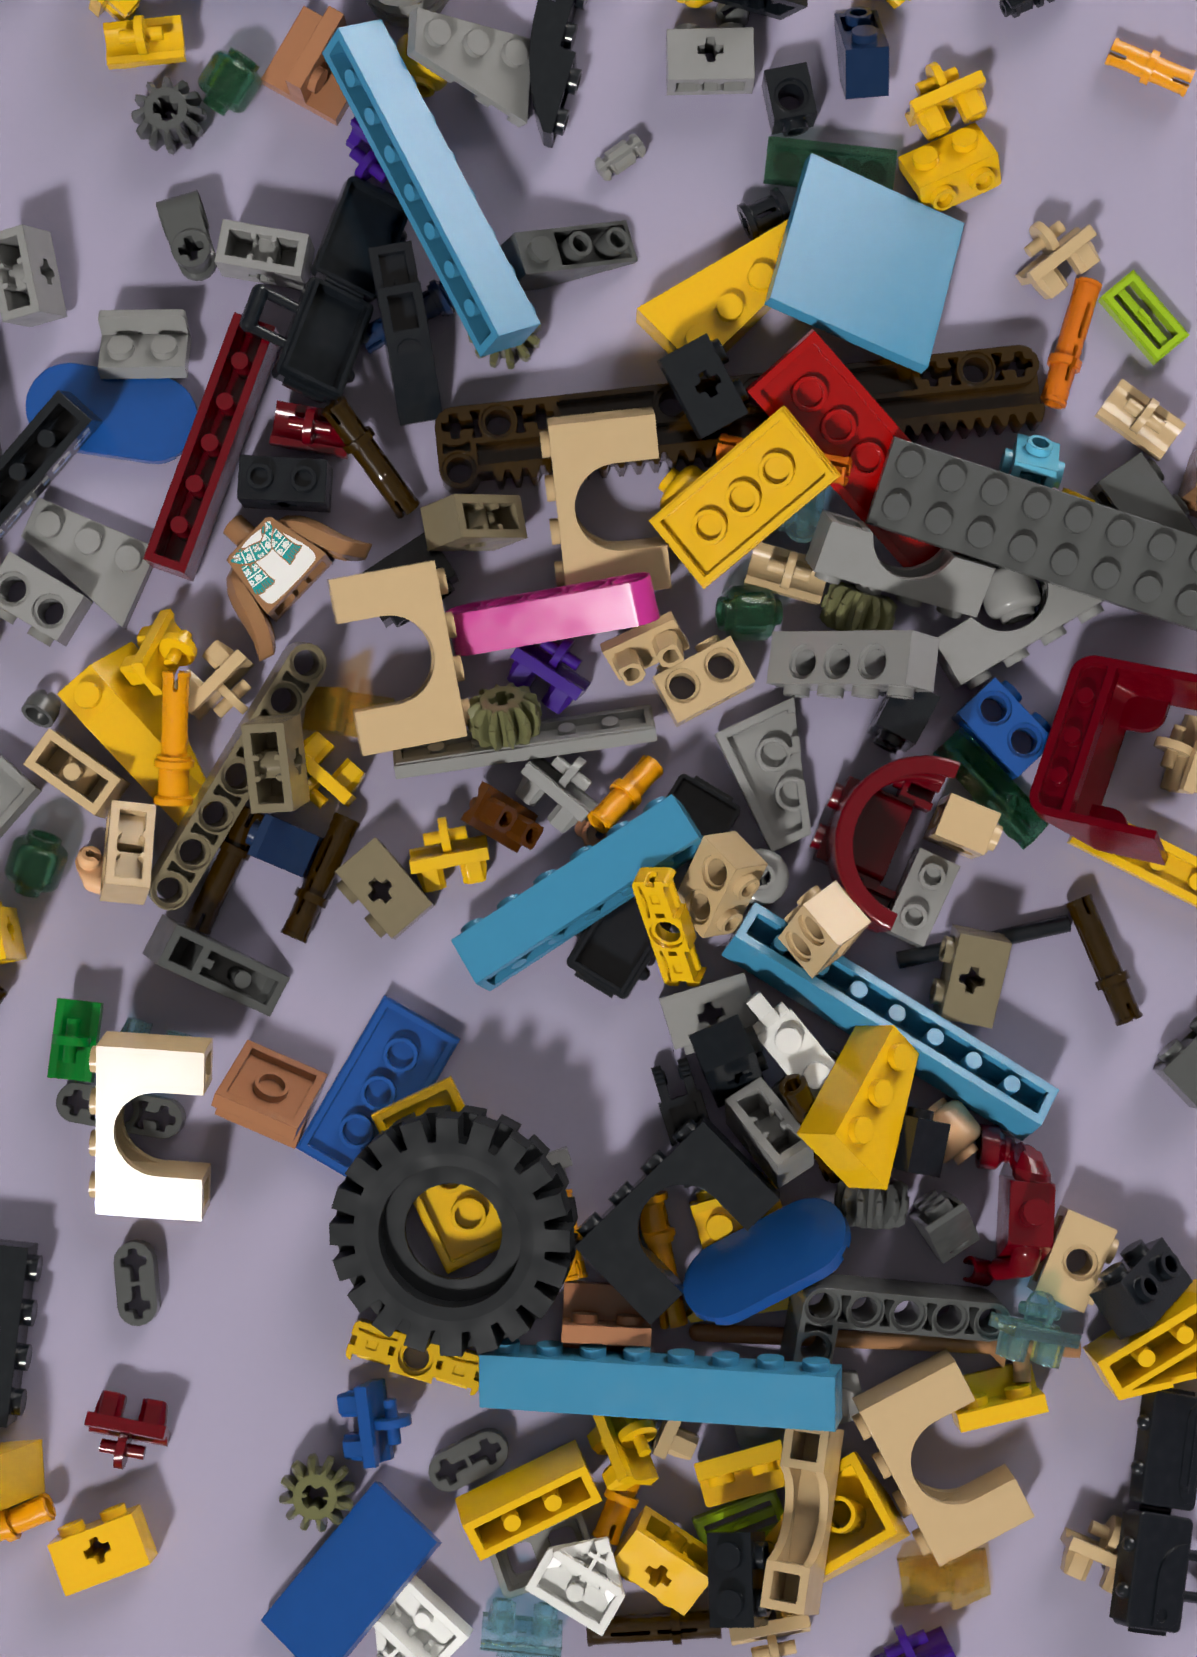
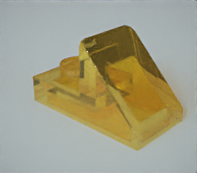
(331, 710)
(956, 1582)

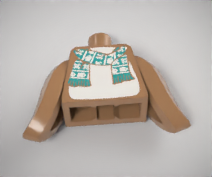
(278, 566)

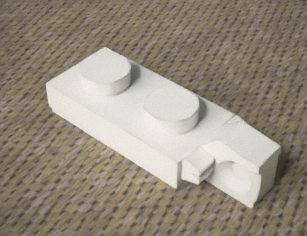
(790, 1042)

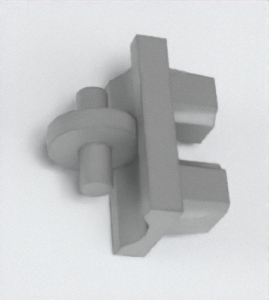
(563, 784)

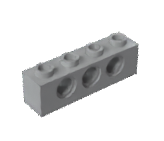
(854, 662)

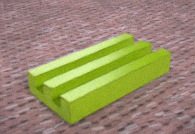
(1131, 328)
(735, 1507)

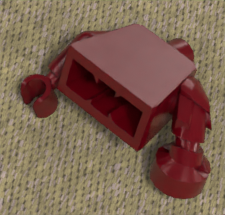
(1023, 1210)

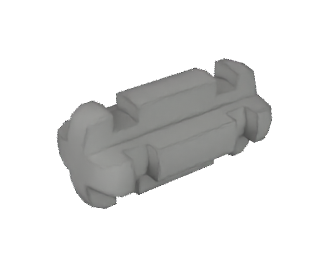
(620, 157)

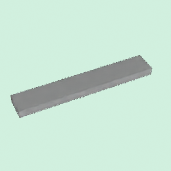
(556, 738)

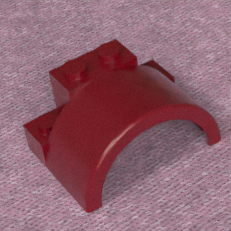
(869, 825)

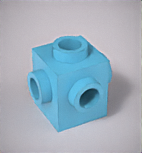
(1034, 460)

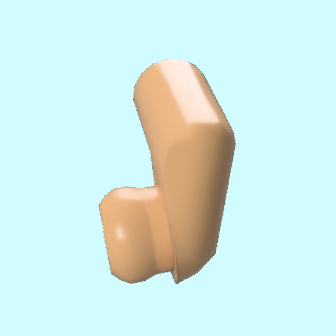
(89, 867)

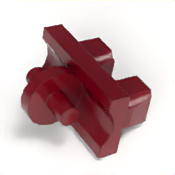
(305, 430)
(109, 1421)

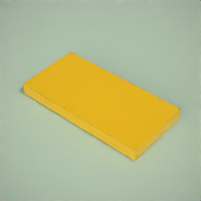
(744, 497)
(454, 1215)

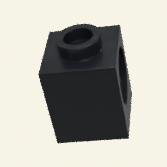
(793, 82)

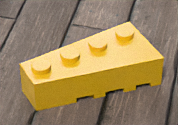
(718, 300)

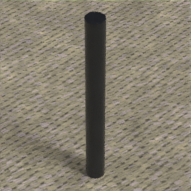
(1015, 934)

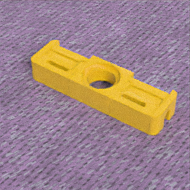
(661, 903)
(375, 1346)

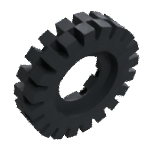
(503, 1167)

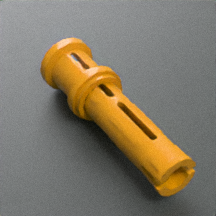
(174, 761)
(658, 1237)

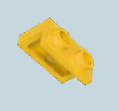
(952, 168)

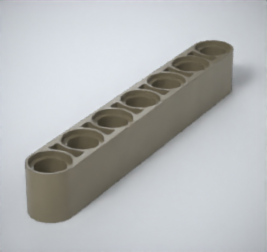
(216, 788)

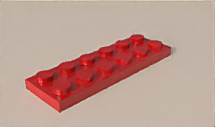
(842, 423)

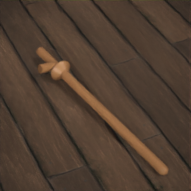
(869, 1340)

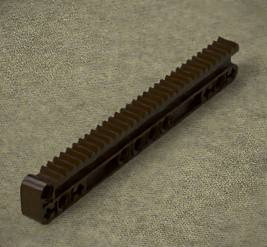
(897, 389)

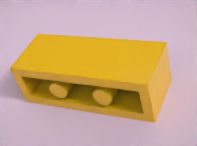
(527, 1500)

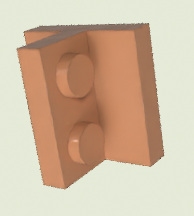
(301, 70)
(269, 1093)
(601, 1316)

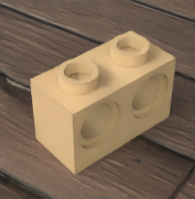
(707, 689)
(128, 852)
(721, 883)
(822, 927)

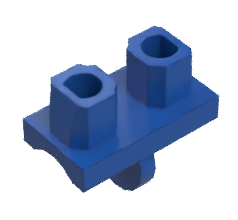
(377, 1423)

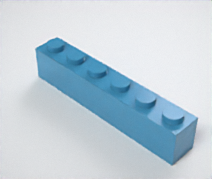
(576, 894)

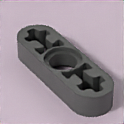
(151, 1126)

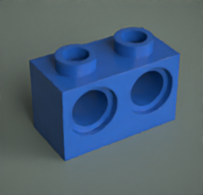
(996, 736)

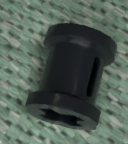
(748, 213)

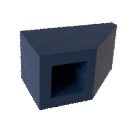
(862, 53)
(283, 845)

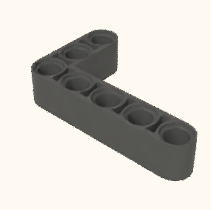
(878, 1313)

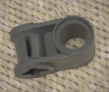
(187, 231)

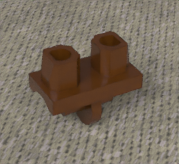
(502, 819)

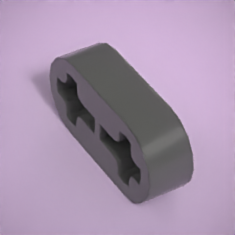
(126, 1282)
(473, 1469)

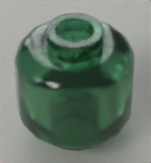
(229, 81)
(748, 613)
(36, 863)

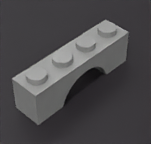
(947, 580)
(973, 649)

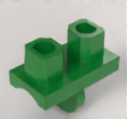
(74, 1033)

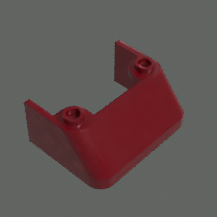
(1083, 746)

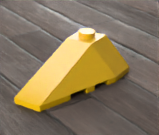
(126, 722)
(862, 1519)

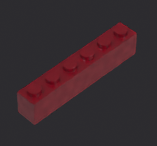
(211, 451)

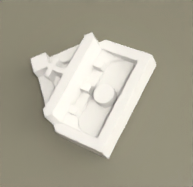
(580, 1582)
(420, 1625)

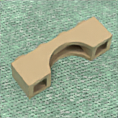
(799, 1558)

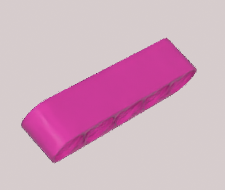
(554, 614)

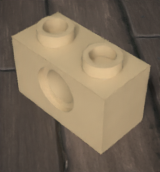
(76, 773)
(964, 826)
(1071, 1233)

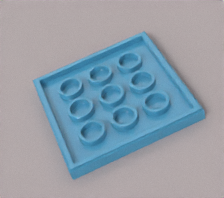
(865, 263)

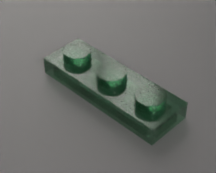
(787, 156)
(993, 788)

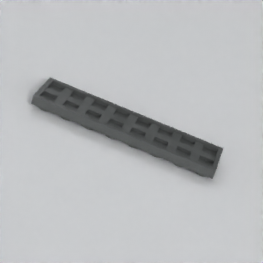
(1037, 532)

